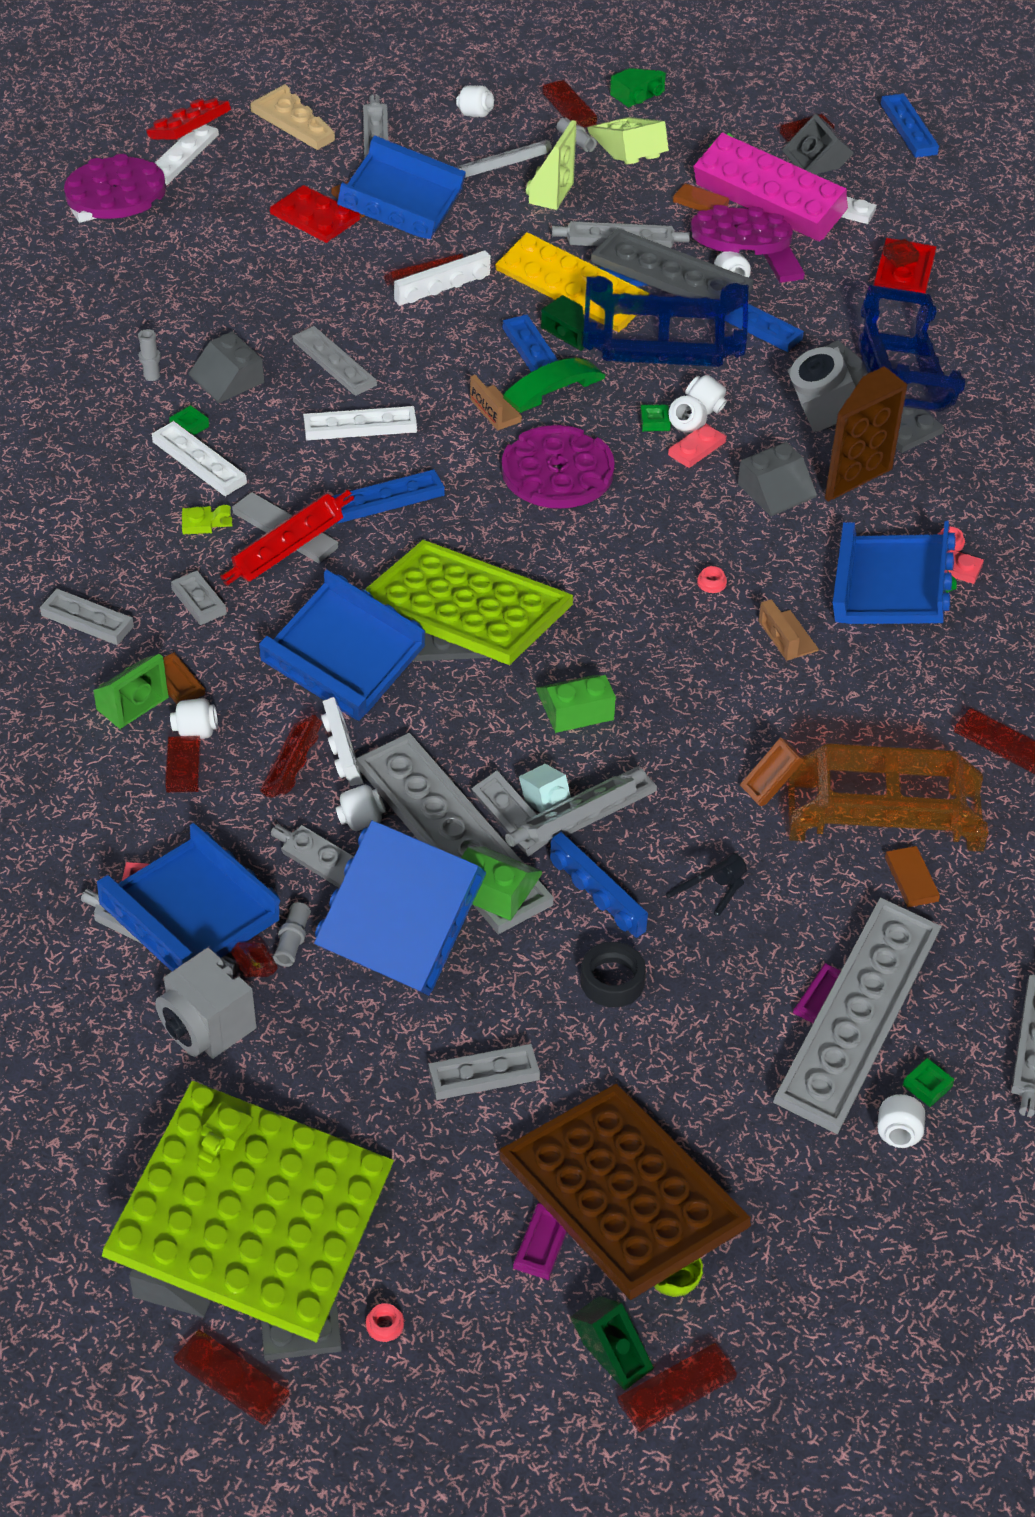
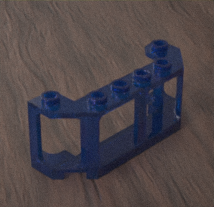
(732, 297)
(873, 346)

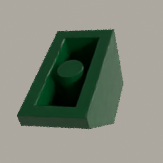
(565, 321)
(612, 1340)

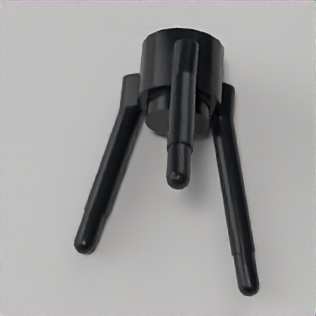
(725, 872)

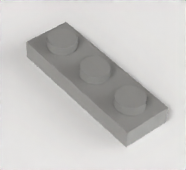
(87, 616)
(506, 807)
(483, 1071)

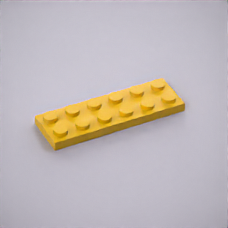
(559, 274)

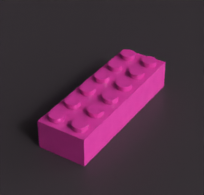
(768, 182)

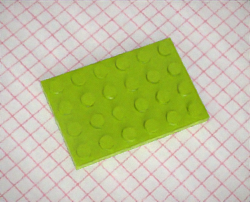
(470, 601)

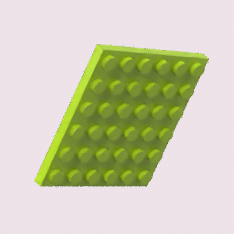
(257, 1225)

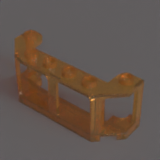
(893, 807)

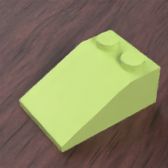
(631, 138)
(556, 174)

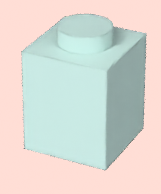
(544, 788)

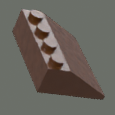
(866, 432)

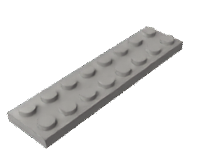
(440, 813)
(857, 1016)

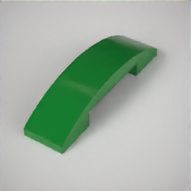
(529, 390)

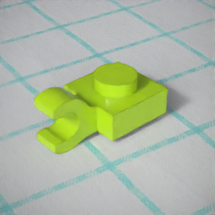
(202, 519)
(223, 1129)

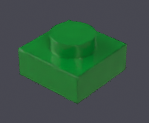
(655, 418)
(191, 420)
(928, 1082)

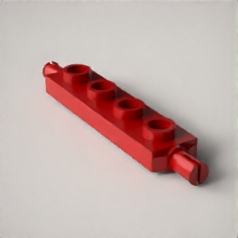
(287, 537)

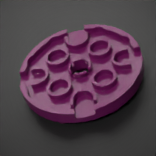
(136, 183)
(741, 228)
(582, 479)

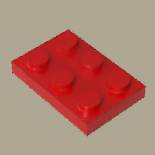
(189, 119)
(314, 213)
(910, 277)

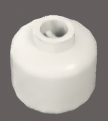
(475, 101)
(734, 262)
(709, 392)
(680, 410)
(194, 718)
(360, 807)
(901, 1121)

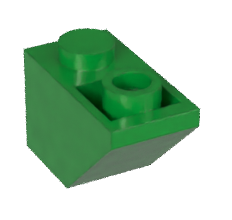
(637, 85)

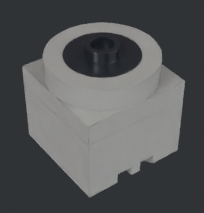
(821, 385)
(206, 1006)

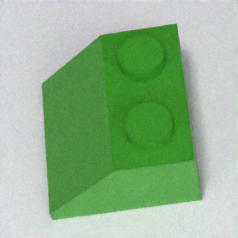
(133, 691)
(578, 702)
(505, 882)

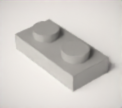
(198, 597)

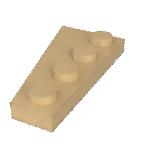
(290, 115)

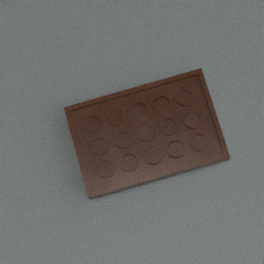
(624, 1190)

